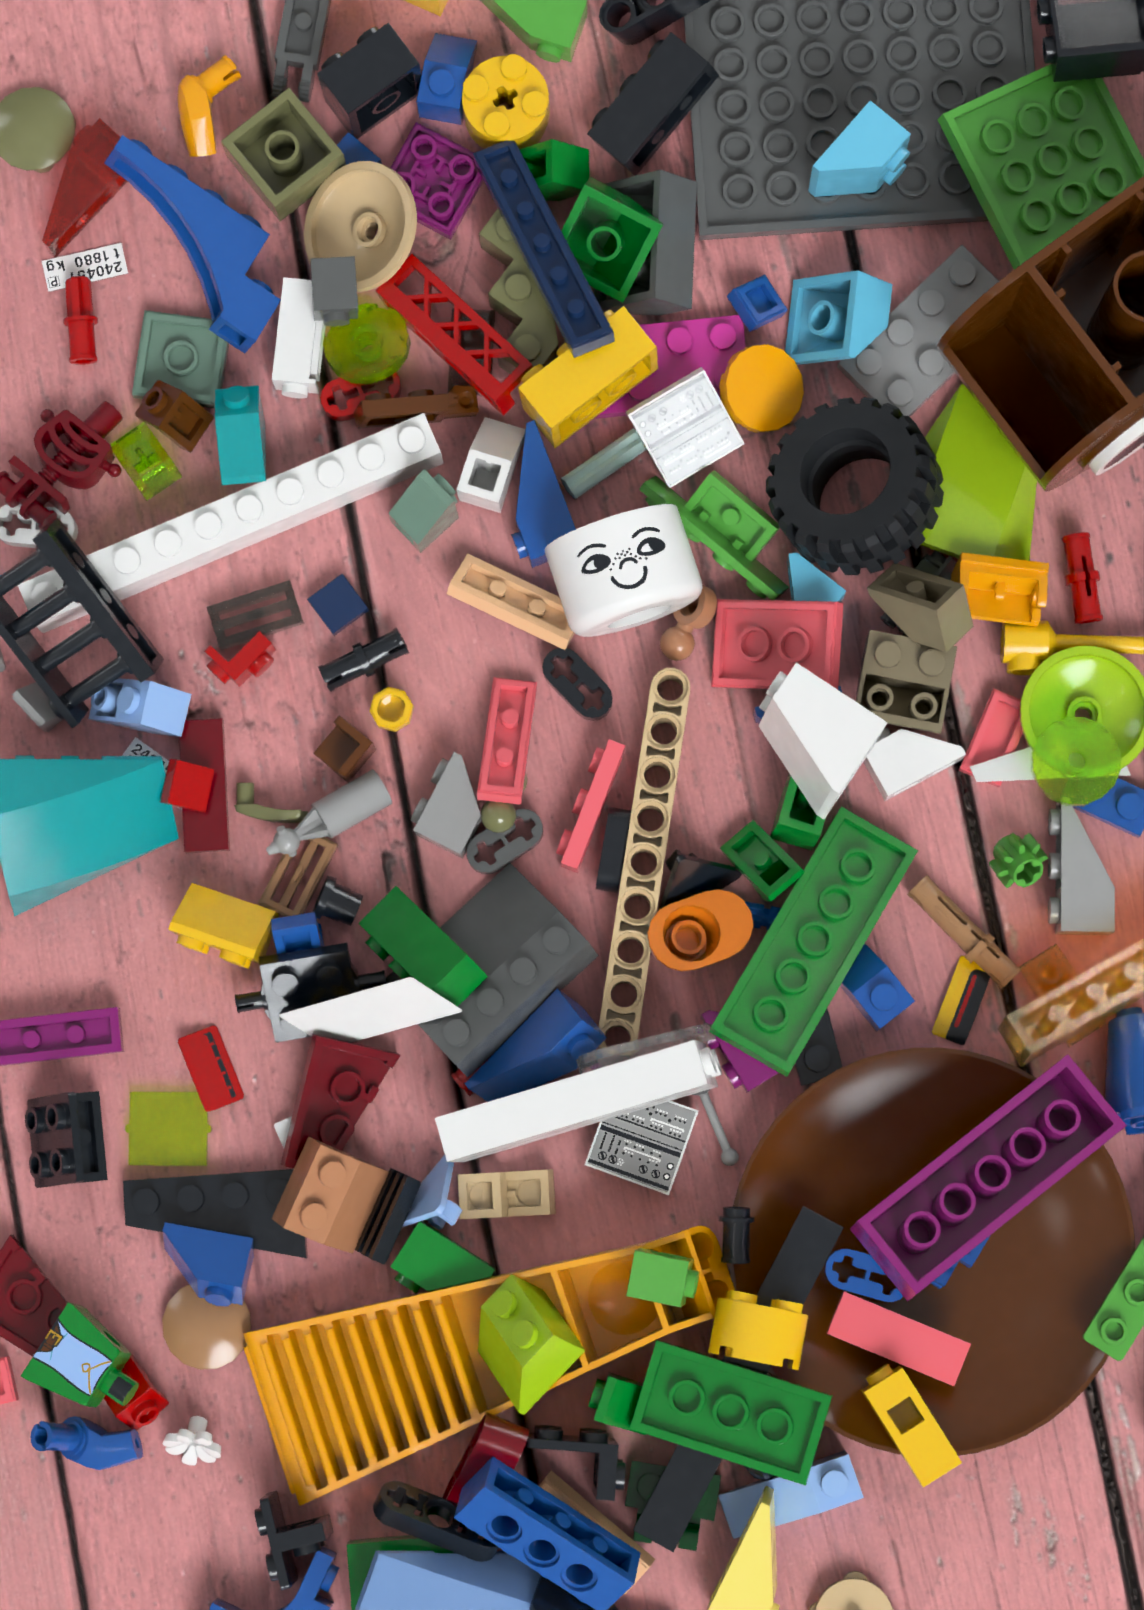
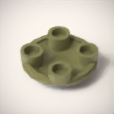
(35, 129)

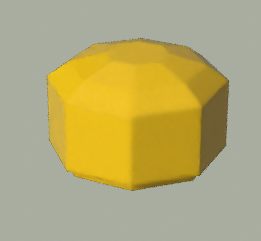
(391, 709)

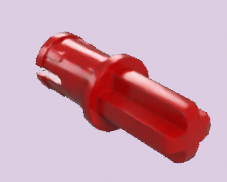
(80, 320)

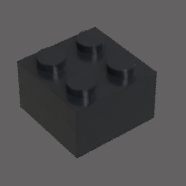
(370, 80)

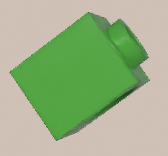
(662, 1277)

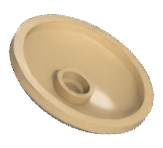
(349, 212)

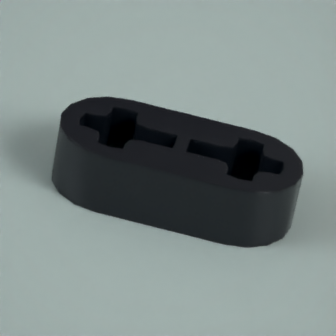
(570, 691)
(613, 849)

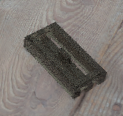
(250, 599)

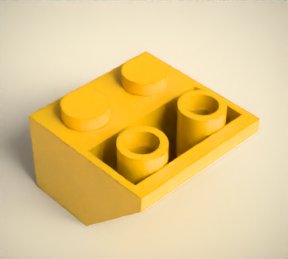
(224, 923)

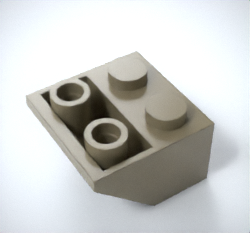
(905, 681)

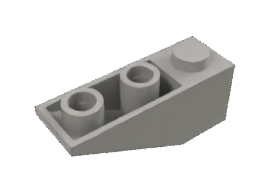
(1083, 887)

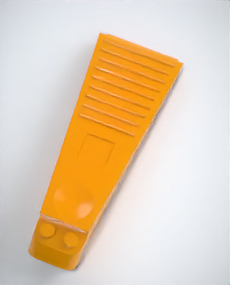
(408, 1371)

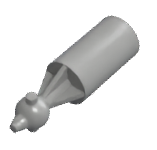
(335, 813)

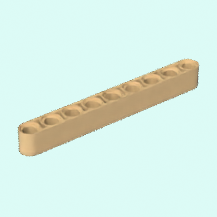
(648, 842)

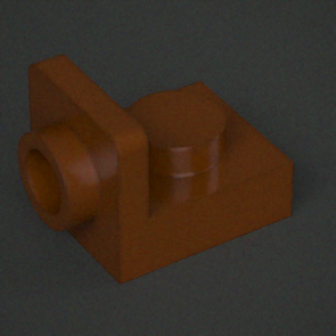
(174, 415)

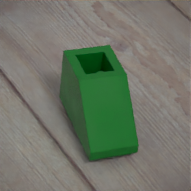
(615, 1400)

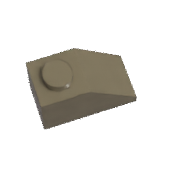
(923, 605)

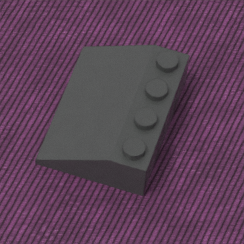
(523, 951)

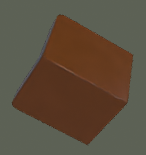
(345, 749)

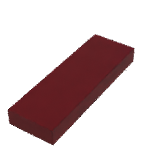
(204, 745)

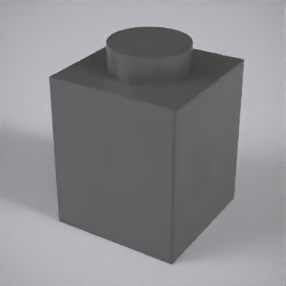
(334, 290)

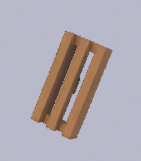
(302, 904)

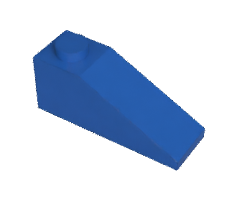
(541, 505)
(539, 1049)

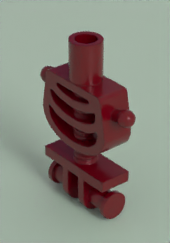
(84, 439)

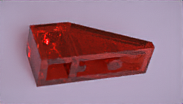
(84, 186)

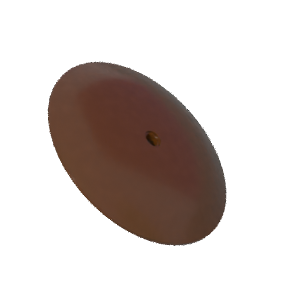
(1020, 1302)

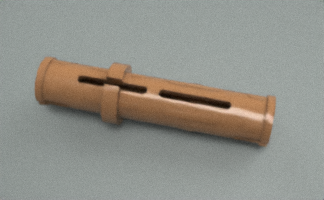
(964, 932)

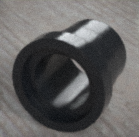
(337, 902)

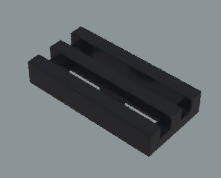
(388, 1216)

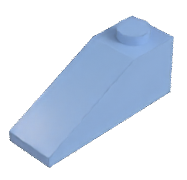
(829, 1485)

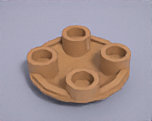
(202, 1332)

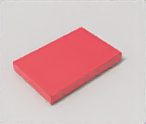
(771, 636)

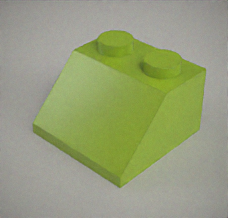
(525, 1341)

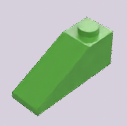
(544, 25)

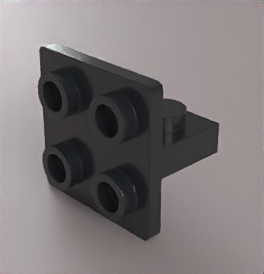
(66, 1139)
(302, 1537)

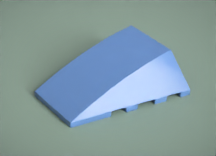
(446, 1582)

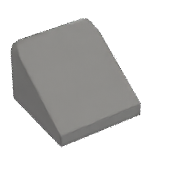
(36, 706)

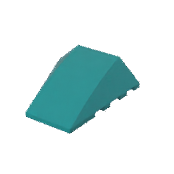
(77, 821)

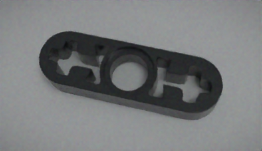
(404, 1520)

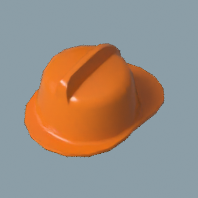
(700, 930)

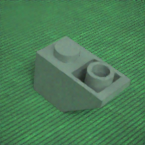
(425, 510)

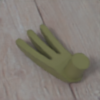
(246, 806)

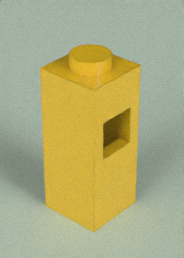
(910, 1424)

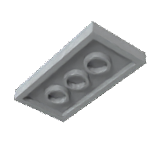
(904, 359)

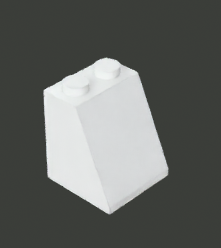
(817, 734)

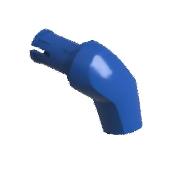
(87, 1442)

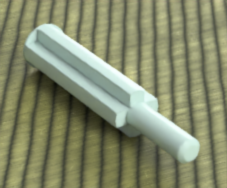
(603, 464)

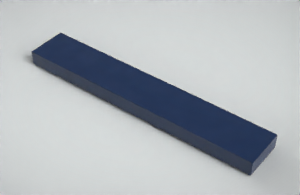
(544, 248)

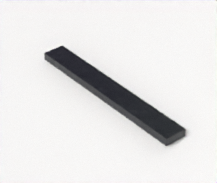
(691, 1470)

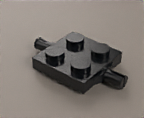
(304, 979)

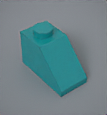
(240, 435)

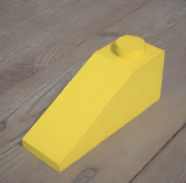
(751, 1572)

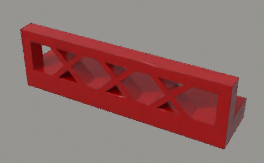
(445, 346)

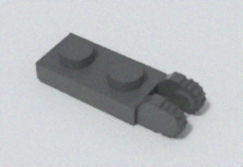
(300, 43)

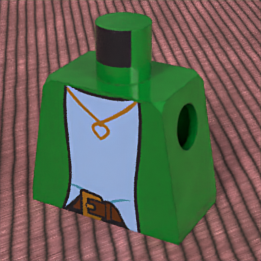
(82, 1361)

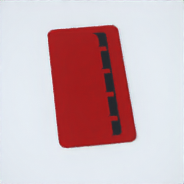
(210, 1068)

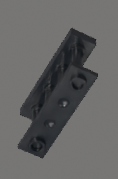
(107, 620)

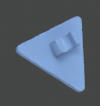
(432, 1200)

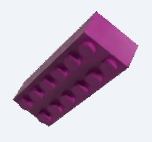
(987, 1177)

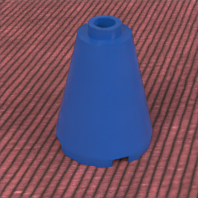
(1126, 1068)

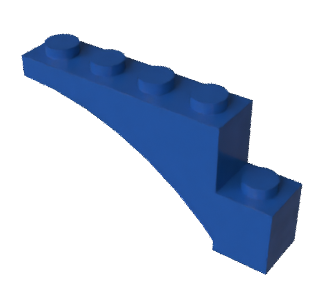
(214, 237)

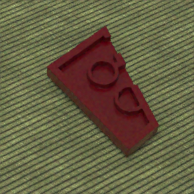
(334, 1092)
(27, 1299)

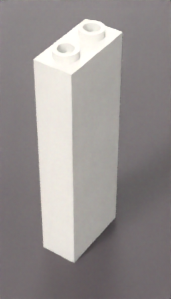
(578, 1101)

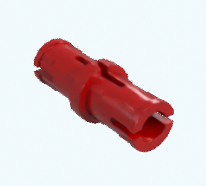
(1082, 578)

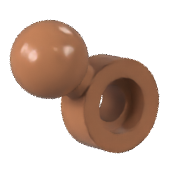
(677, 641)

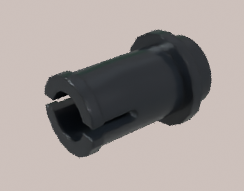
(736, 1234)

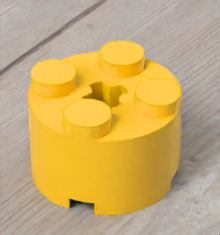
(509, 81)
(759, 1331)

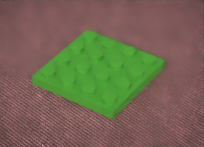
(1042, 156)

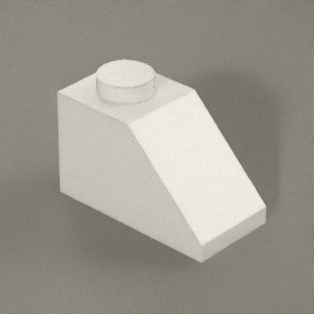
(907, 759)

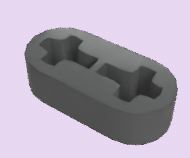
(511, 850)

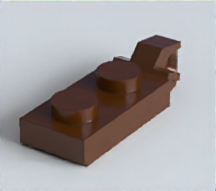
(384, 411)

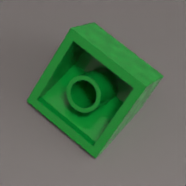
(609, 237)

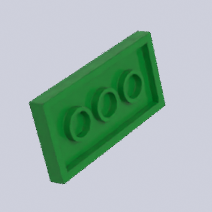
(731, 1412)

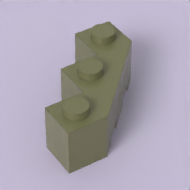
(519, 299)

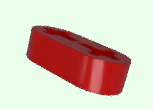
(348, 388)

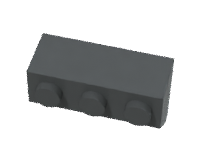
(667, 274)

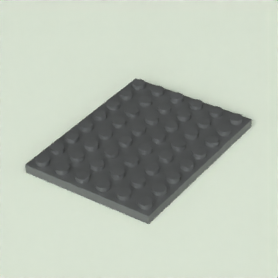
(802, 75)

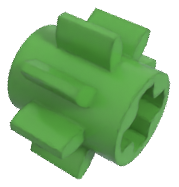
(1018, 860)

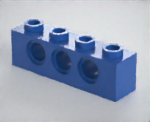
(547, 1535)

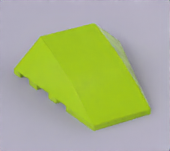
(984, 486)

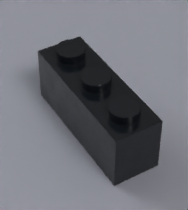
(652, 103)

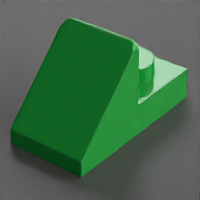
(761, 861)

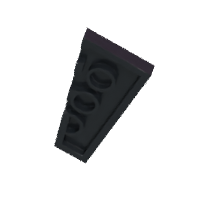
(217, 1202)

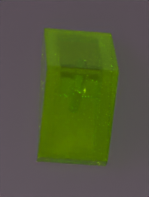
(145, 461)

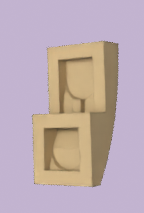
(506, 1194)

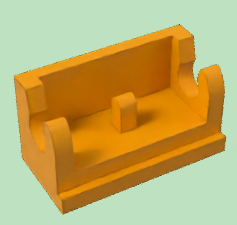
(1003, 588)

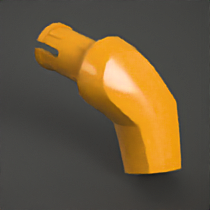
(195, 103)

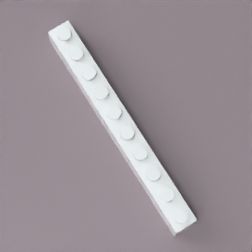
(251, 515)

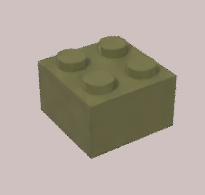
(283, 154)

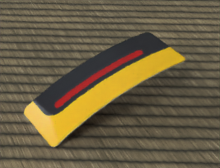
(961, 1002)

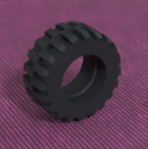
(826, 445)

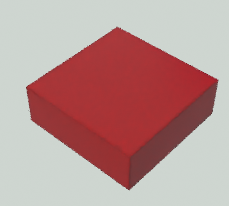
(187, 785)

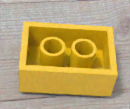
(578, 389)

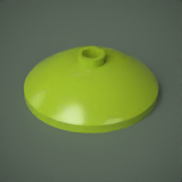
(1092, 681)

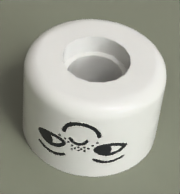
(624, 570)

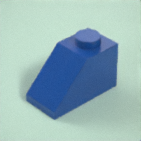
(442, 78)
(875, 989)
(211, 1262)

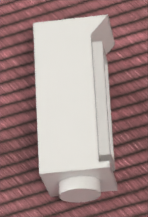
(297, 341)

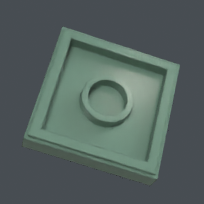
(180, 354)

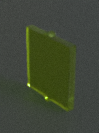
(167, 1129)

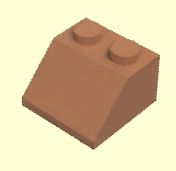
(329, 1196)

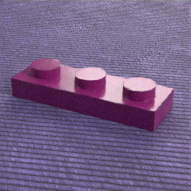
(60, 1036)

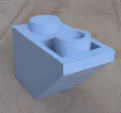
(141, 706)

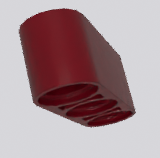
(492, 1438)

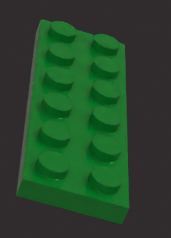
(813, 941)

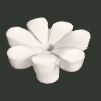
(193, 1443)

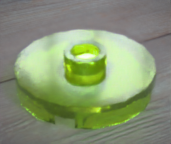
(374, 327)
(1069, 784)

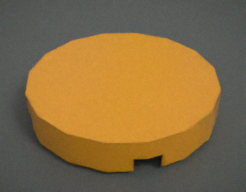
(761, 388)

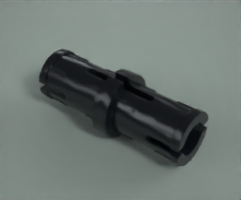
(363, 659)

